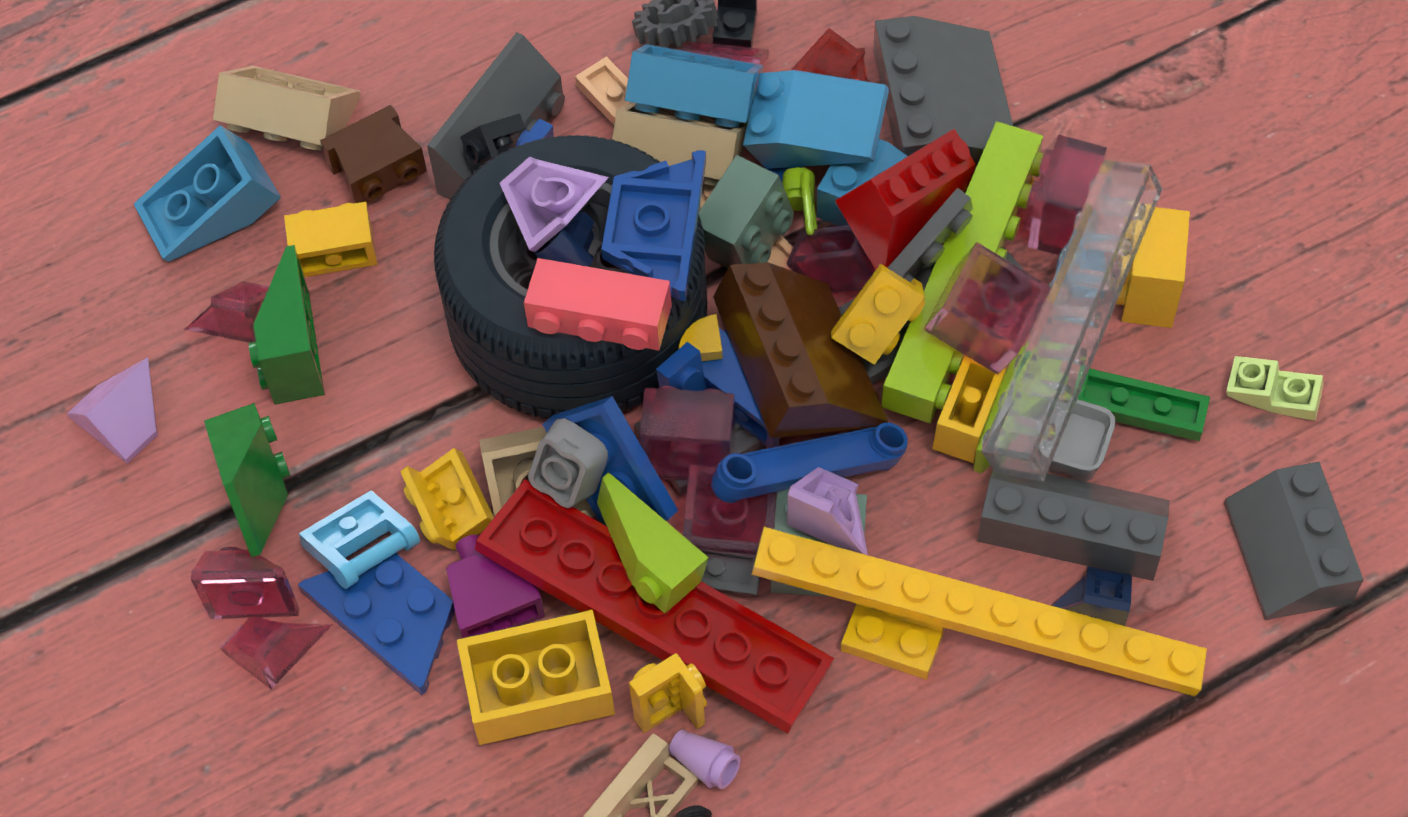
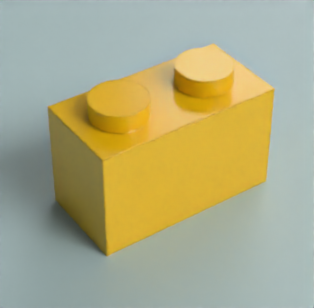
(332, 238)
(967, 410)

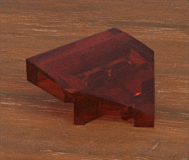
(834, 57)

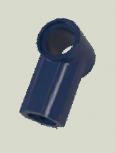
(571, 242)

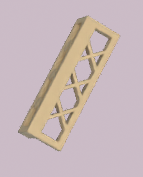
(638, 776)

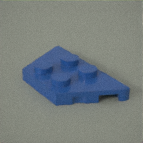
(655, 221)
(391, 614)

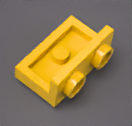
(878, 314)
(447, 499)
(665, 690)

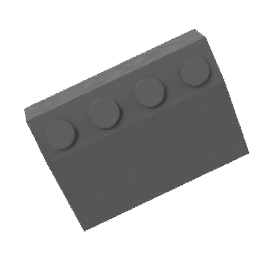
(938, 82)

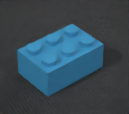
(692, 84)

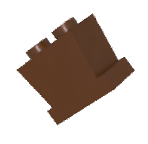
(374, 155)

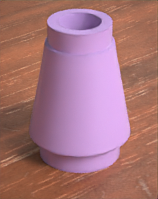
(706, 758)

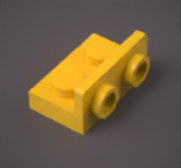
(892, 640)

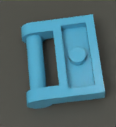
(352, 529)

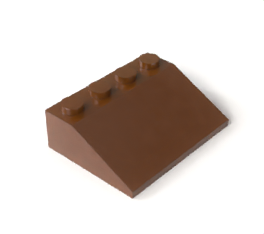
(787, 353)

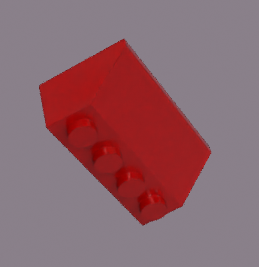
(903, 198)

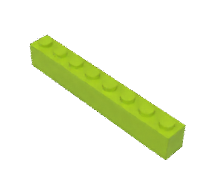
(997, 191)

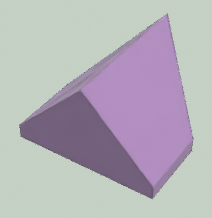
(547, 197)
(120, 412)
(827, 510)

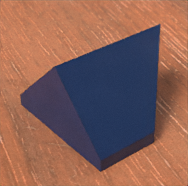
(1099, 595)

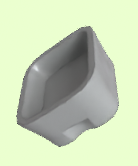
(1084, 441)
(568, 463)

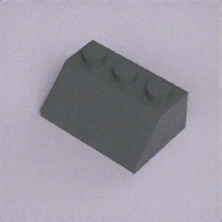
(1294, 542)

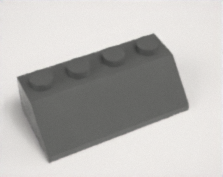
(513, 84)
(1076, 522)

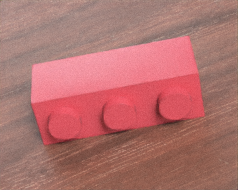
(598, 304)

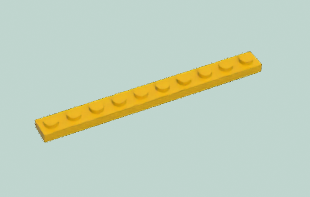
(980, 611)

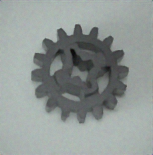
(674, 21)

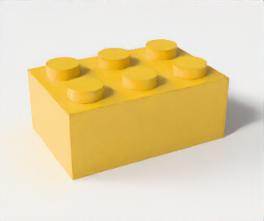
(535, 677)

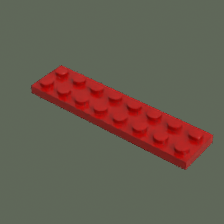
(727, 642)

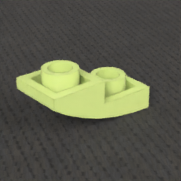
(1276, 391)

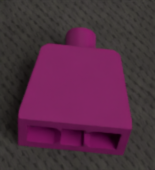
(488, 594)

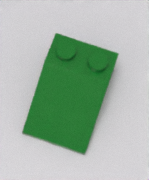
(286, 336)
(249, 471)

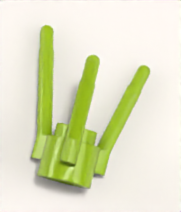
(799, 187)

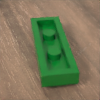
(1147, 404)

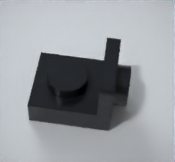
(735, 22)
(485, 140)

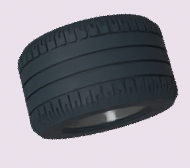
(486, 276)

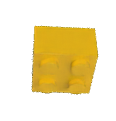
(1158, 271)

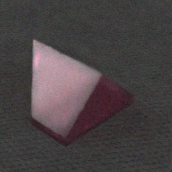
(232, 313)
(271, 647)

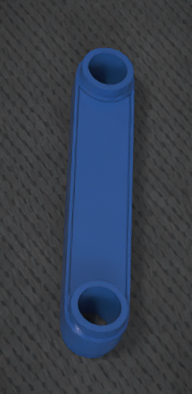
(780, 467)

